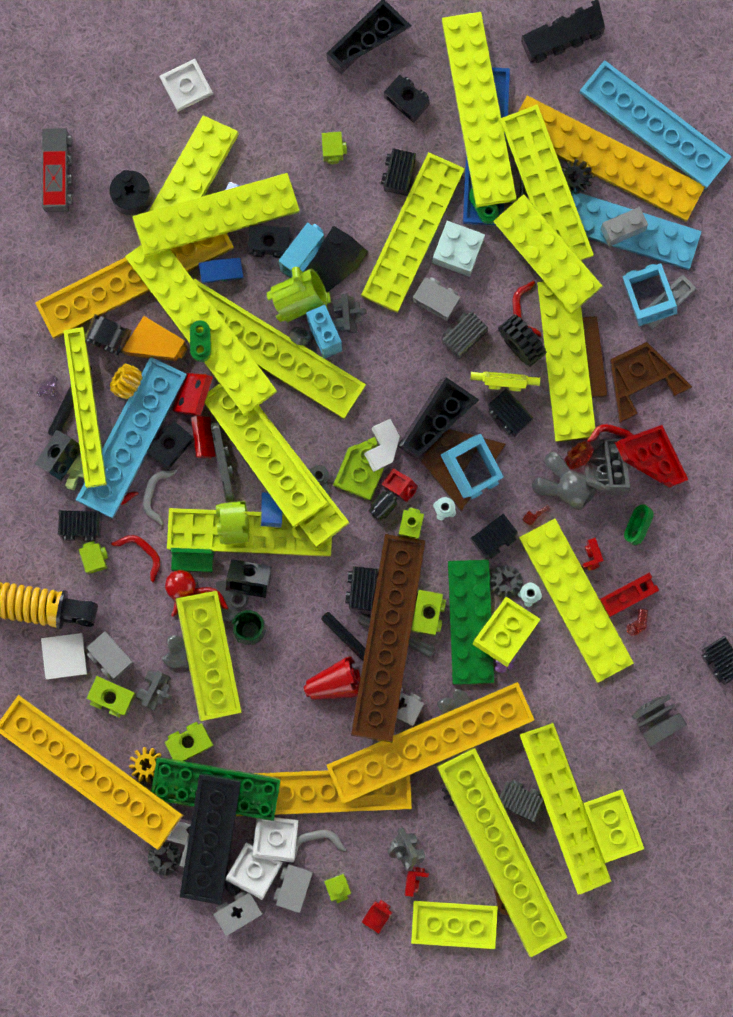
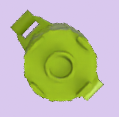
(298, 295)

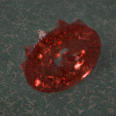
(579, 455)

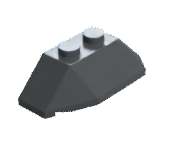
(607, 469)

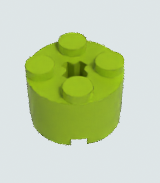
(233, 522)

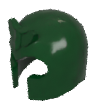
(249, 627)

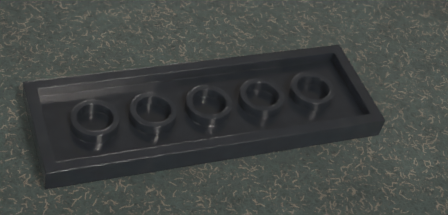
(210, 838)

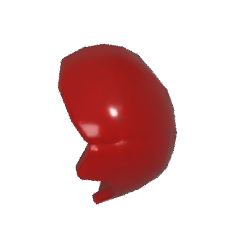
(180, 584)

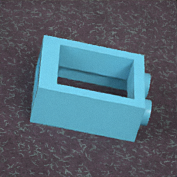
(302, 249)
(655, 312)
(324, 331)
(457, 474)

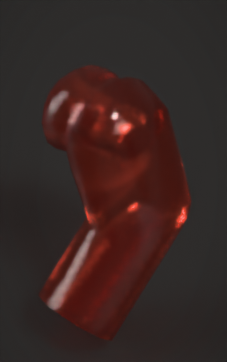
(639, 625)

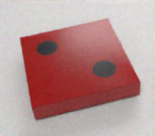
(193, 394)

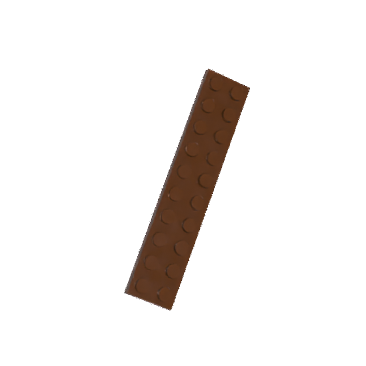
(388, 638)

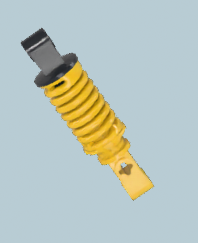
(44, 606)

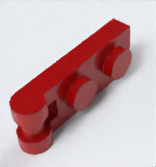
(628, 595)

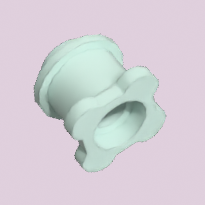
(443, 514)
(528, 601)

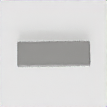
(681, 290)

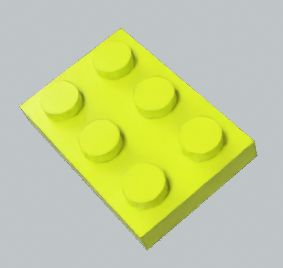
(506, 631)
(613, 826)

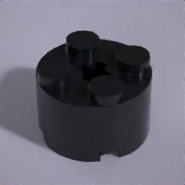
(127, 182)
(108, 334)

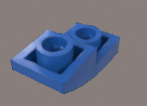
(221, 270)
(270, 512)

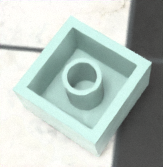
(458, 248)

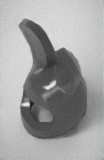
(572, 485)

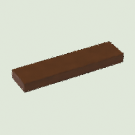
(594, 357)

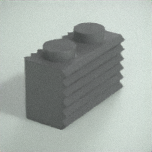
(464, 335)
(521, 801)

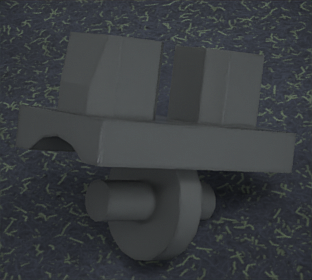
(351, 313)
(157, 692)
(403, 849)

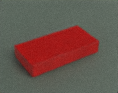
(203, 437)

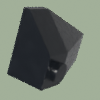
(337, 258)

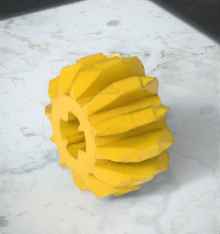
(126, 381)
(138, 761)

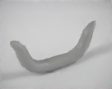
(149, 493)
(317, 835)

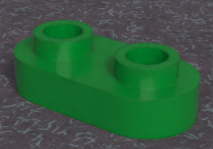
(485, 218)
(200, 340)
(638, 524)

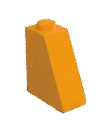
(155, 342)

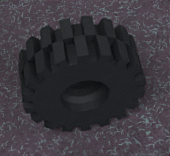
(522, 340)

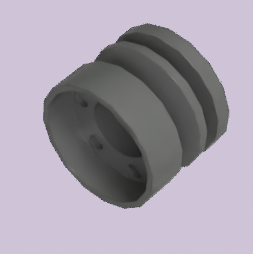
(658, 719)

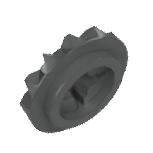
(508, 572)
(168, 867)

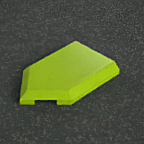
(356, 473)

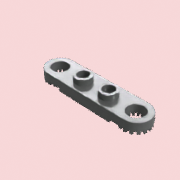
(225, 470)

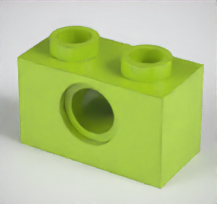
(428, 600)
(98, 697)
(201, 742)

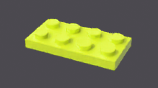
(454, 924)

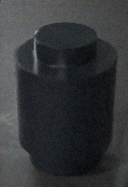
(383, 505)

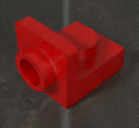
(400, 485)
(592, 550)
(411, 883)
(377, 916)

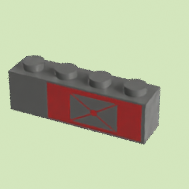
(56, 170)

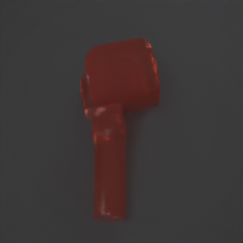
(530, 518)

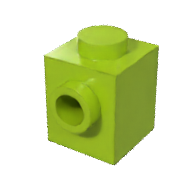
(333, 147)
(411, 523)
(93, 557)
(338, 888)

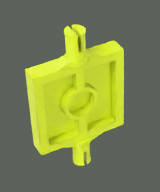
(497, 380)

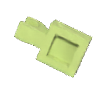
(75, 472)

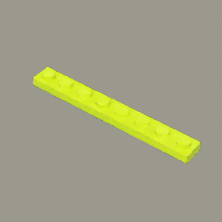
(85, 407)

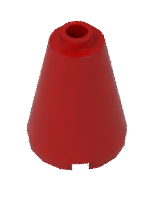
(334, 682)

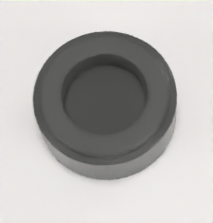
(299, 336)

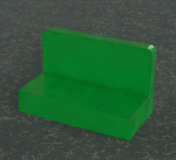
(192, 559)

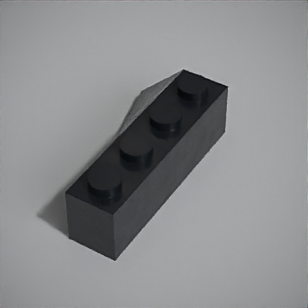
(371, 31)
(564, 33)
(438, 414)

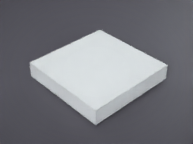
(186, 85)
(64, 656)
(275, 839)
(253, 873)

